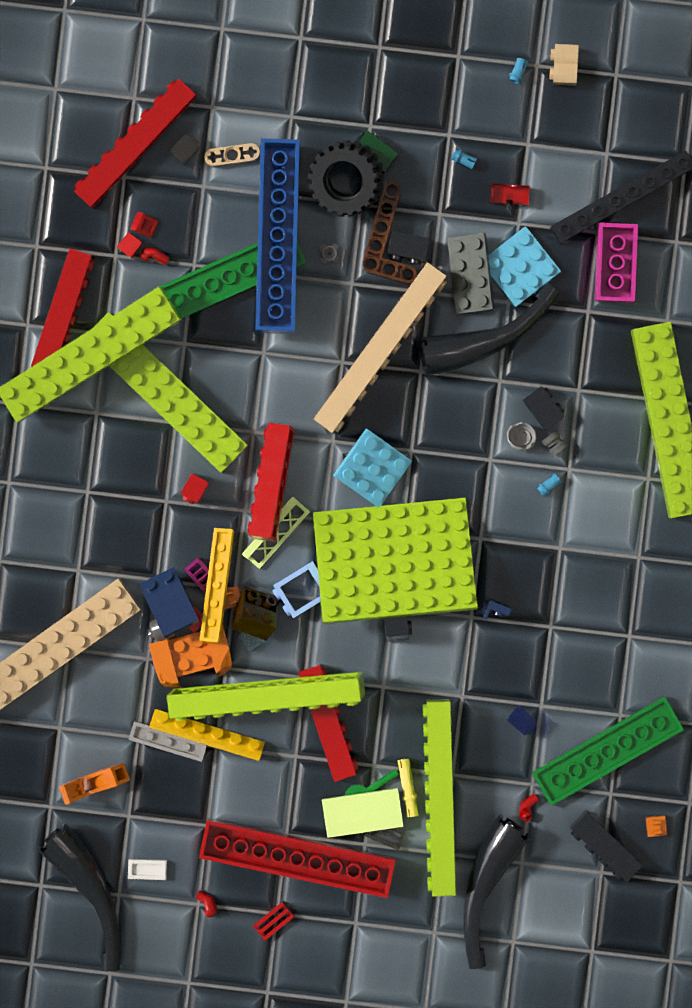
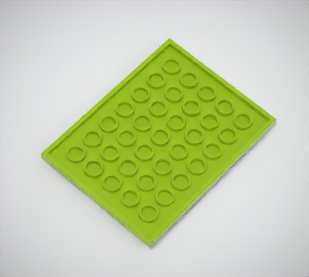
(394, 561)

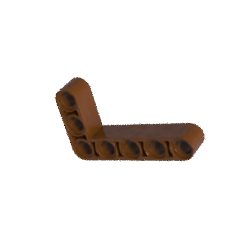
(382, 238)

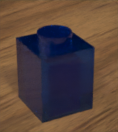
(522, 721)

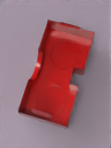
(517, 193)

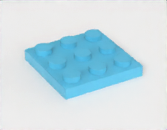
(521, 266)
(372, 468)

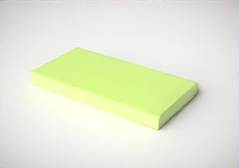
(362, 812)

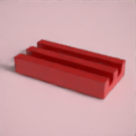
(261, 930)

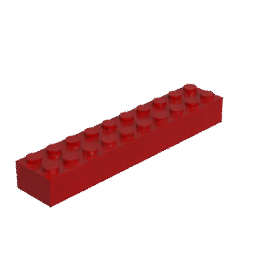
(297, 857)

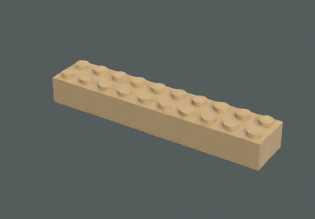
(380, 347)
(65, 640)

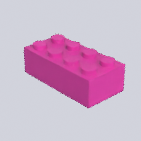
(616, 262)

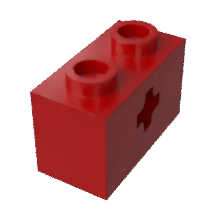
(194, 489)

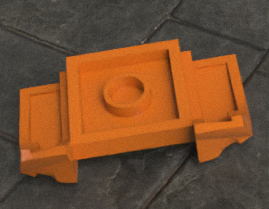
(188, 656)

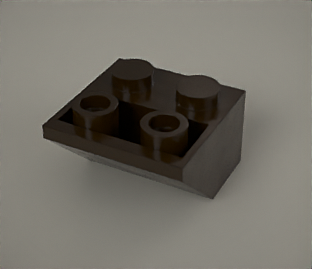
(256, 613)

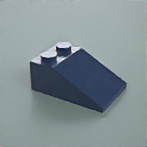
(169, 602)

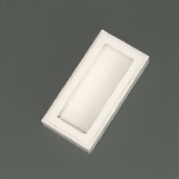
(147, 869)

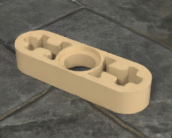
(229, 162)

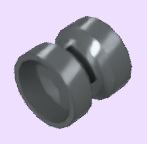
(551, 440)

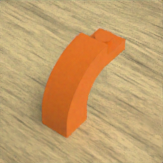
(94, 783)

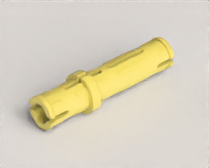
(409, 795)

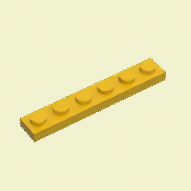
(217, 585)
(208, 735)

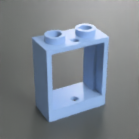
(278, 592)

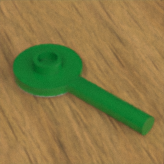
(356, 789)

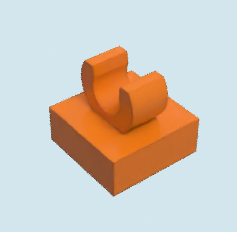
(232, 597)
(656, 826)

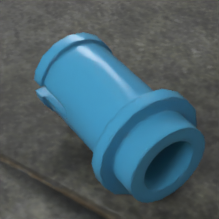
(518, 71)
(463, 158)
(546, 487)

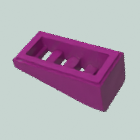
(191, 566)

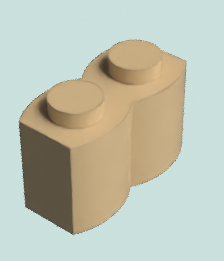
(565, 64)

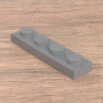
(143, 734)

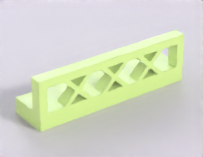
(256, 543)

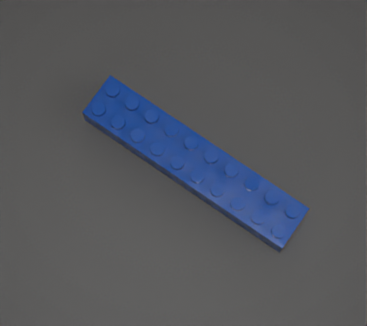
(277, 236)

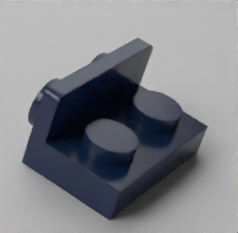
(499, 608)

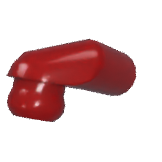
(155, 253)
(525, 807)
(209, 903)

